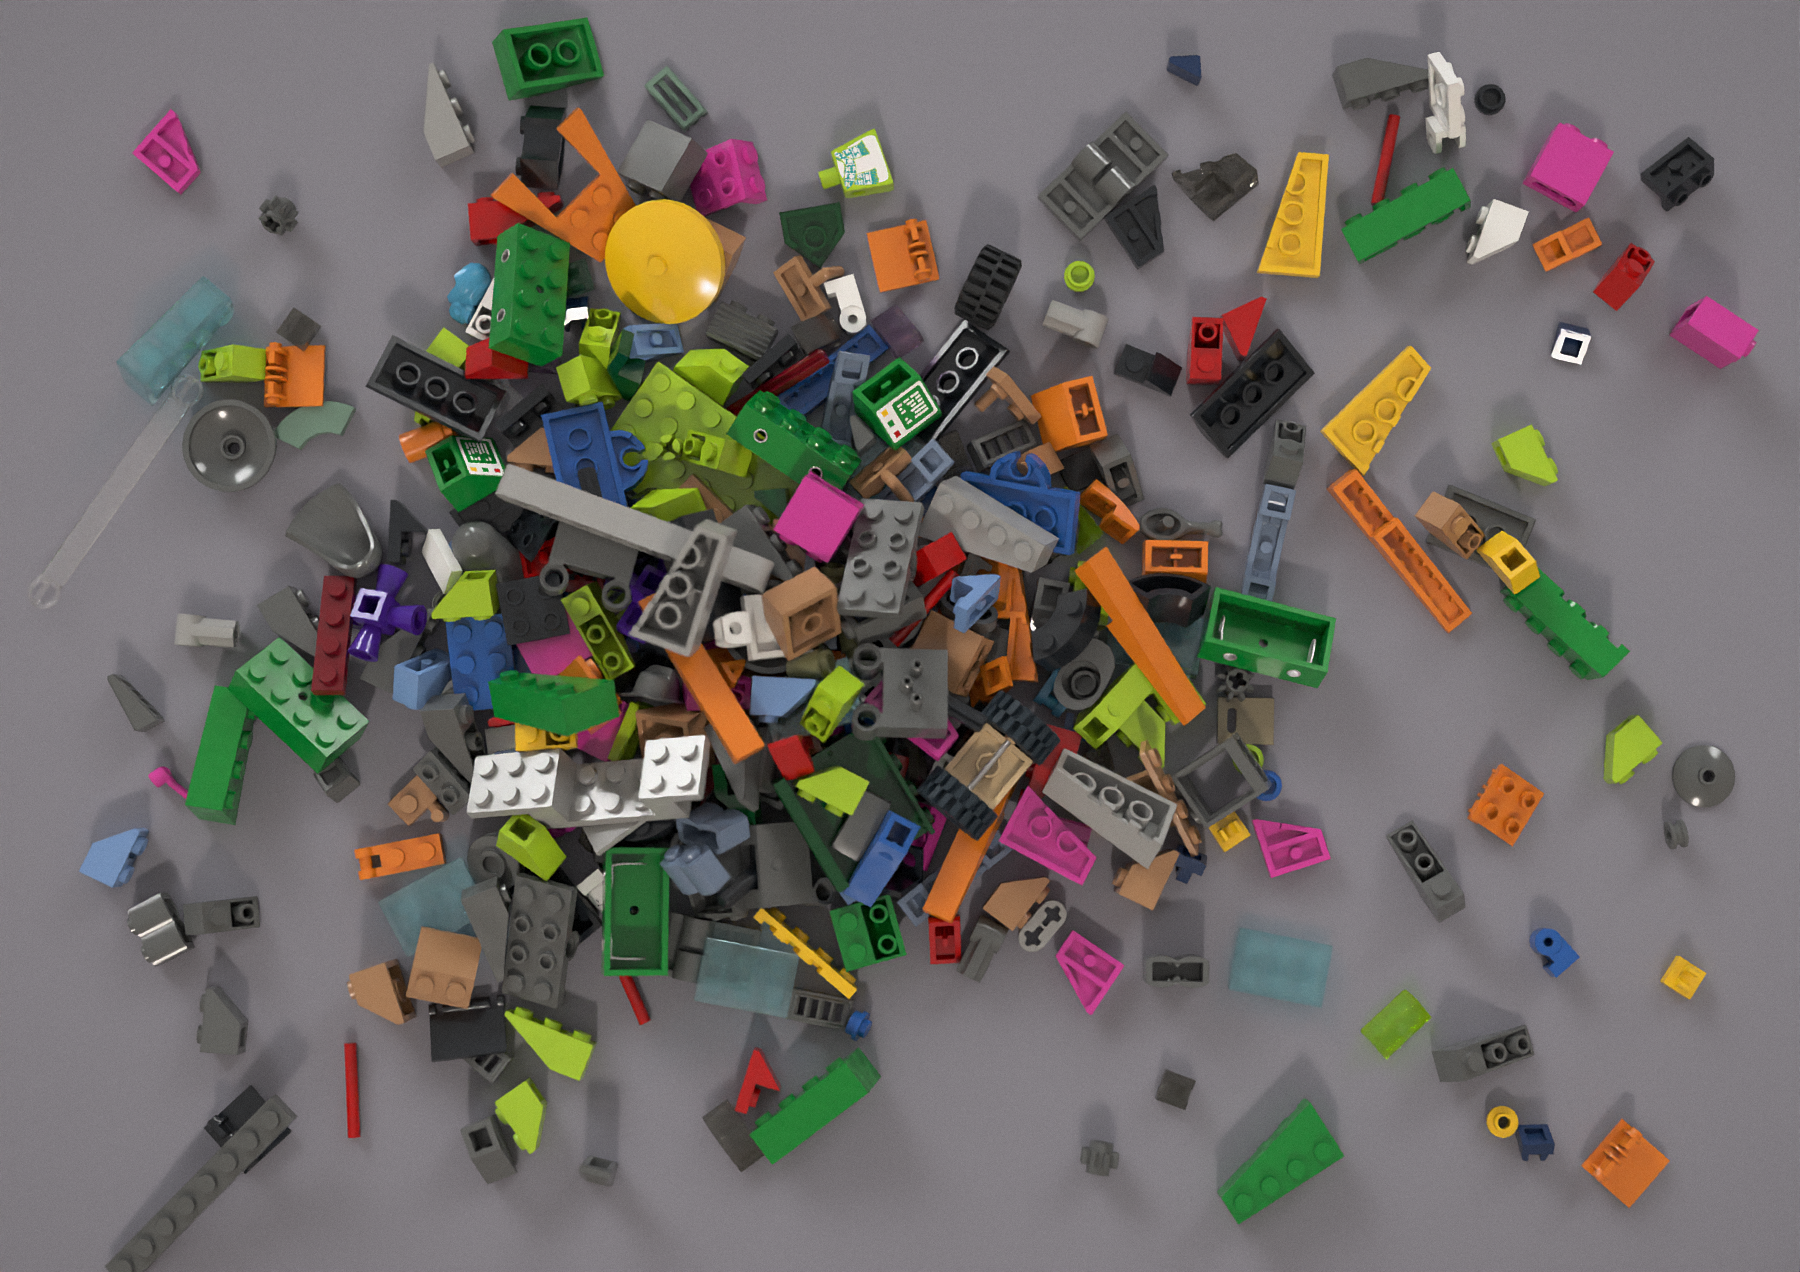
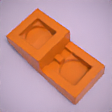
(1567, 244)
(1115, 516)
(992, 678)

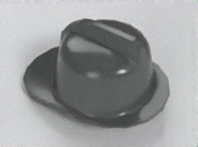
(1085, 677)
(657, 684)

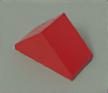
(1241, 324)
(491, 364)
(937, 558)
(944, 940)

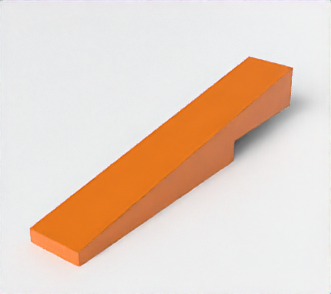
(1399, 549)
(1139, 634)
(715, 701)
(961, 867)

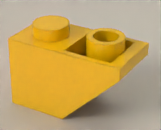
(1510, 561)
(534, 739)

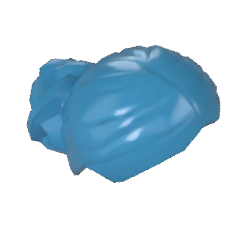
(468, 292)

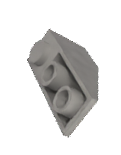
(442, 124)

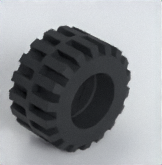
(987, 287)

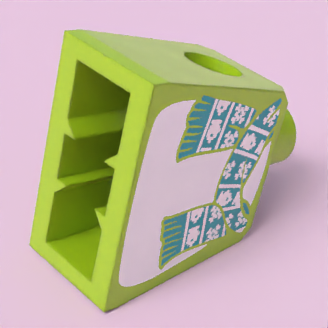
(859, 167)

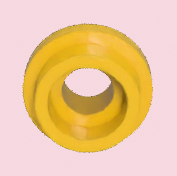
(1493, 1117)

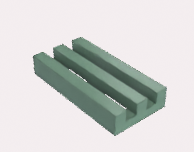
(692, 118)

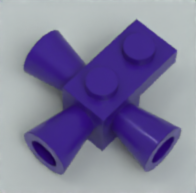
(640, 588)
(379, 613)

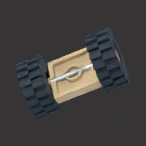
(989, 765)

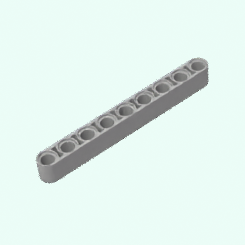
(621, 524)

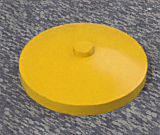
(665, 261)

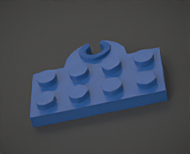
(582, 440)
(1032, 496)

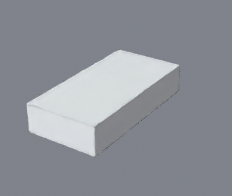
(441, 560)

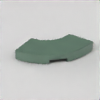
(310, 422)

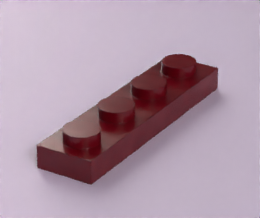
(334, 635)

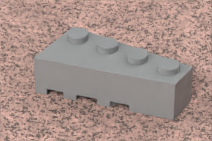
(986, 527)
(687, 593)
(1111, 805)

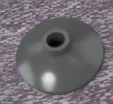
(1689, 780)

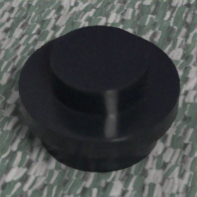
(1489, 99)

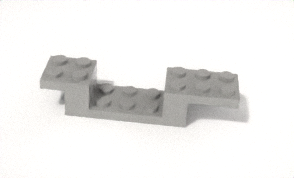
(589, 794)

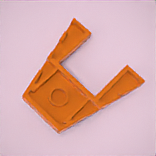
(593, 211)
(1013, 606)

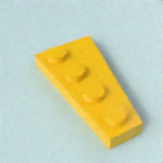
(1368, 418)

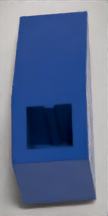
(881, 858)

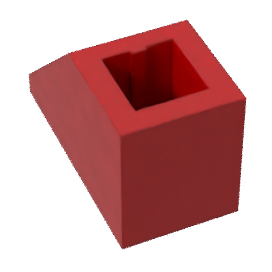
(1624, 276)
(1205, 351)

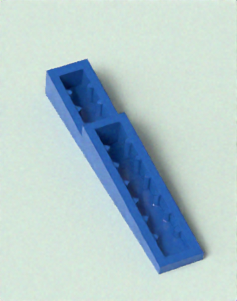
(813, 390)

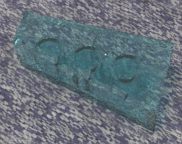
(175, 340)

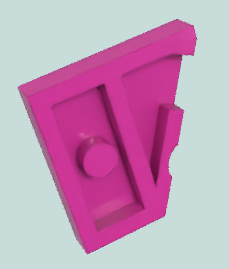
(169, 153)
(1289, 846)
(1087, 969)

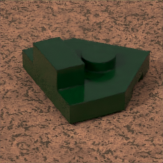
(813, 230)

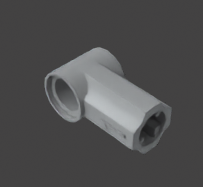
(1083, 326)
(200, 631)

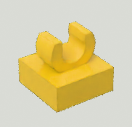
(1229, 831)
(1683, 977)

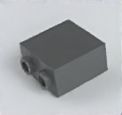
(661, 163)

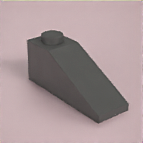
(742, 776)
(488, 912)

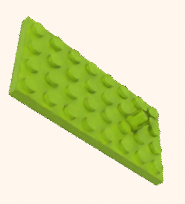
(661, 420)

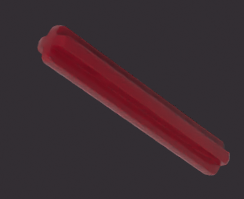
(786, 379)

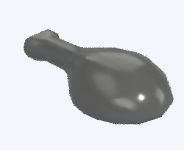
(1170, 525)

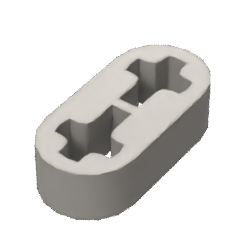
(1047, 931)

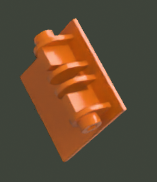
(903, 255)
(294, 376)
(1505, 804)
(1625, 1163)

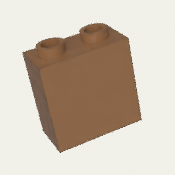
(965, 650)

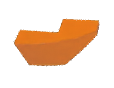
(727, 666)

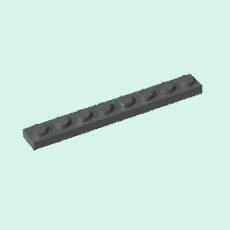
(204, 1187)

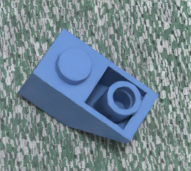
(113, 857)

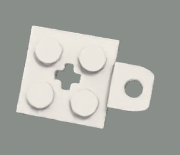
(1445, 103)
(748, 629)

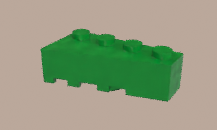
(1406, 215)
(1566, 629)
(553, 701)
(221, 759)
(815, 1106)
(1281, 1163)

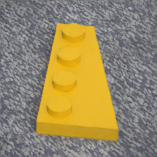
(1297, 231)
(821, 959)

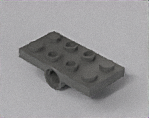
(1102, 176)
(881, 559)
(688, 939)
(540, 940)

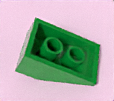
(546, 57)

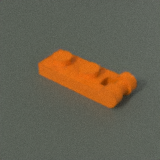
(401, 856)

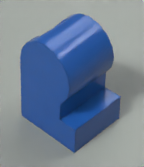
(1554, 949)

